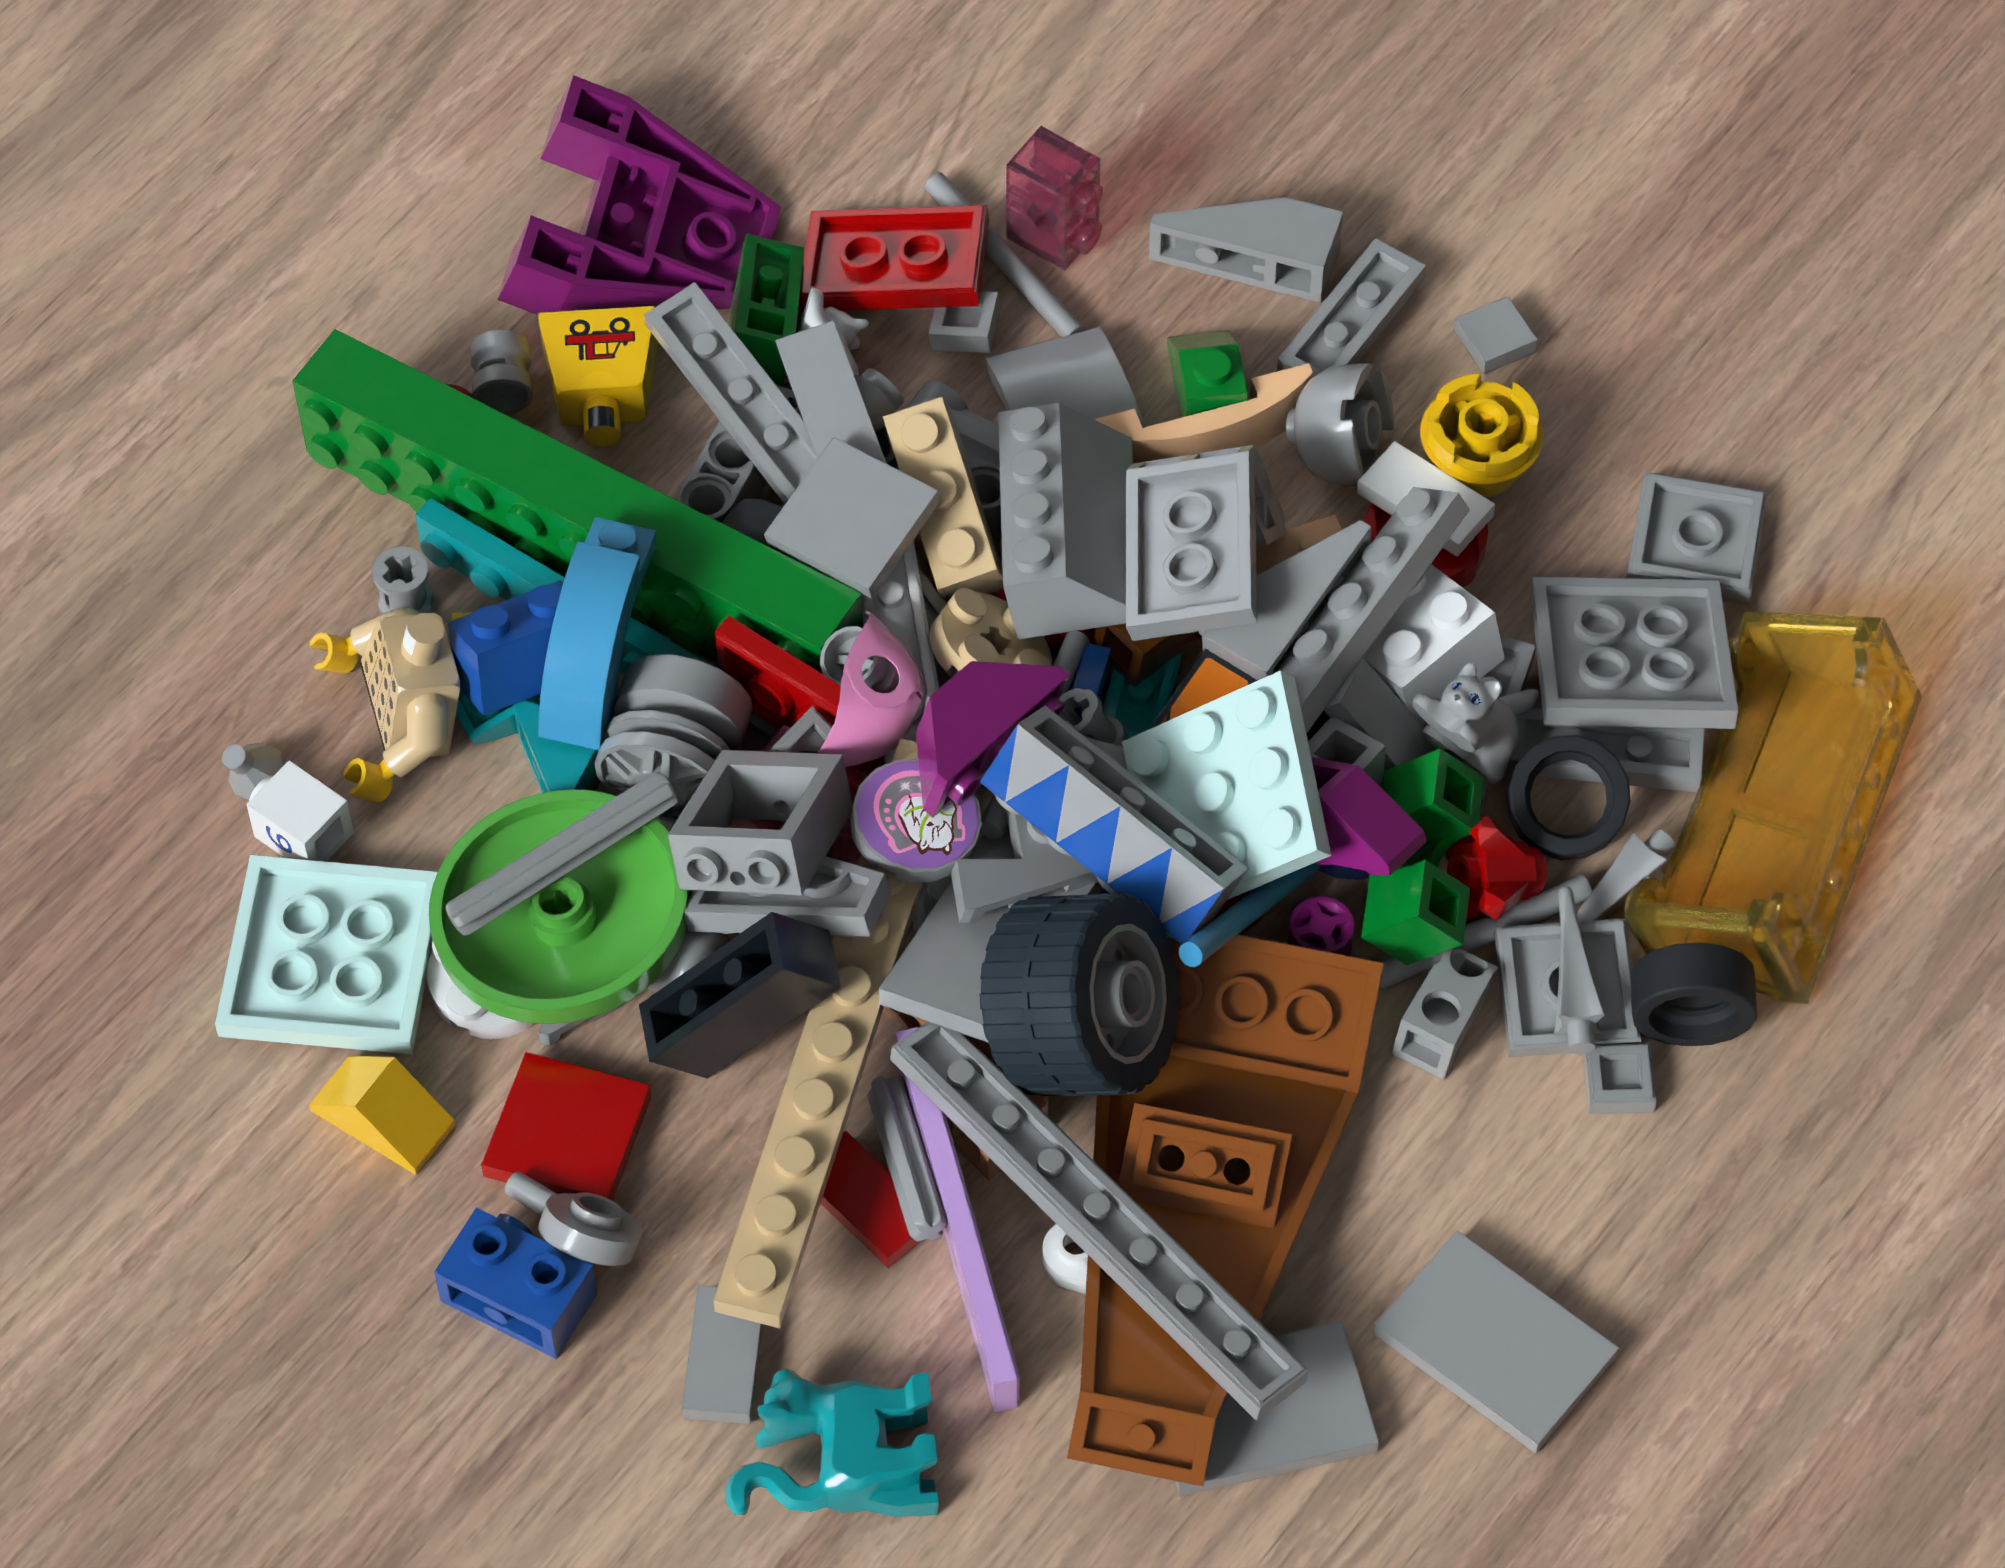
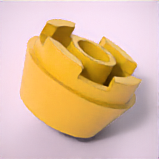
(1482, 433)

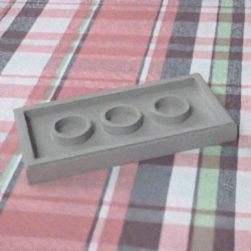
(943, 962)

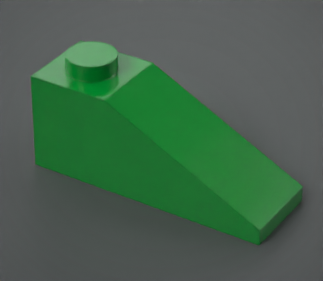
(766, 299)

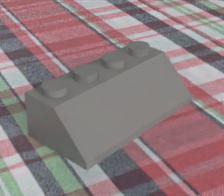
(1062, 519)

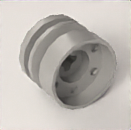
(671, 721)

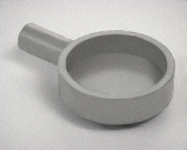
(580, 1222)

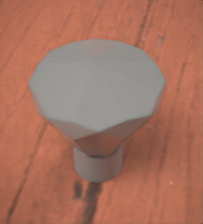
(250, 765)

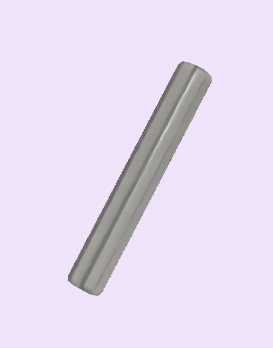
(561, 853)

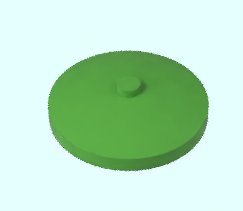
(578, 941)

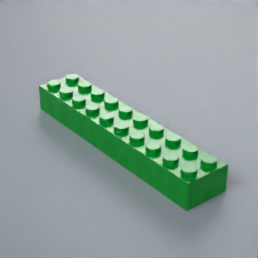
(541, 497)

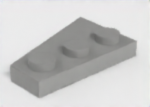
(838, 898)

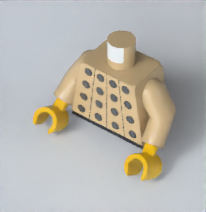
(409, 688)

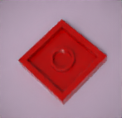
(567, 1127)

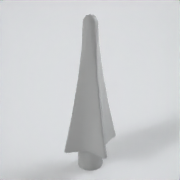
(1630, 866)
(1577, 998)

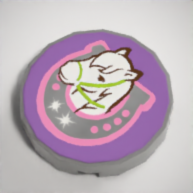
(900, 835)

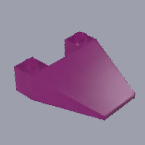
(653, 219)

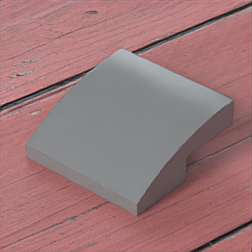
(1066, 370)

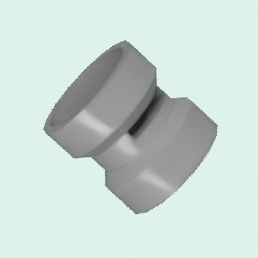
(501, 370)
(876, 671)

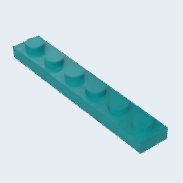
(507, 572)

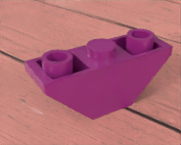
(972, 721)
(1363, 821)

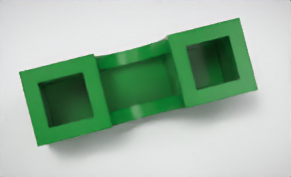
(1419, 905)

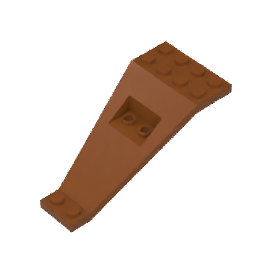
(1258, 1074)

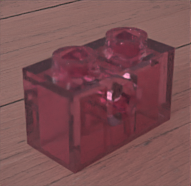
(1053, 198)

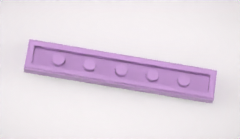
(966, 1250)

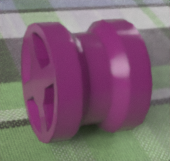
(1325, 921)

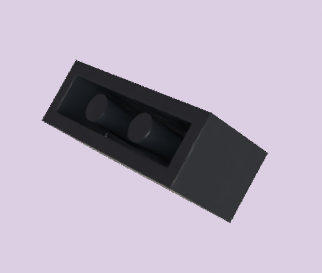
(739, 995)

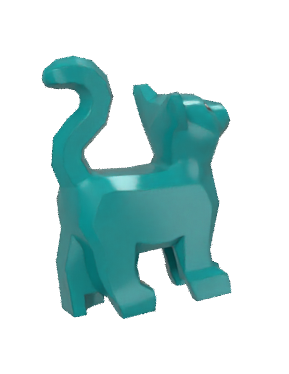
(856, 1463)

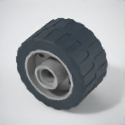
(1080, 995)

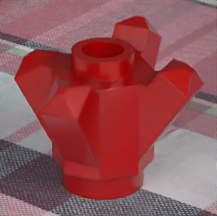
(1495, 869)

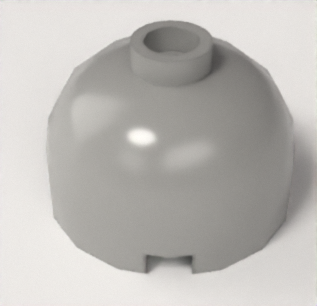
(1341, 422)

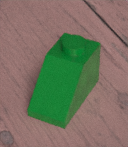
(1206, 371)

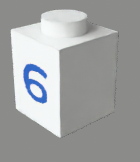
(299, 815)

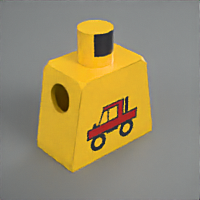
(599, 368)

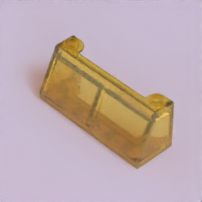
(1786, 797)

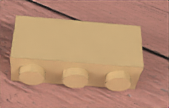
(957, 531)

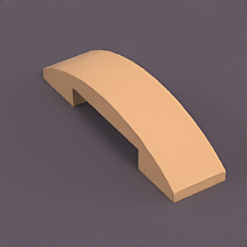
(1220, 428)

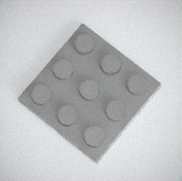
(1633, 653)

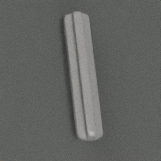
(906, 1159)

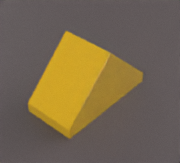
(385, 1110)

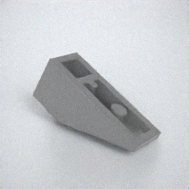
(1259, 243)
(1289, 602)

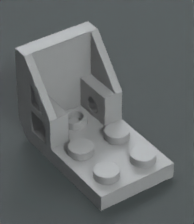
(1196, 541)

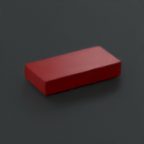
(866, 1202)

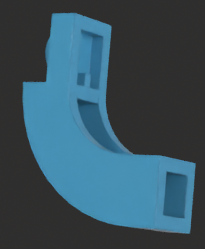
(590, 632)

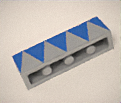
(1112, 823)

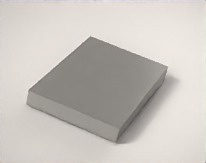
(1496, 1341)
(1309, 1428)

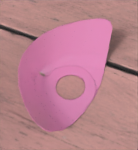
(871, 721)

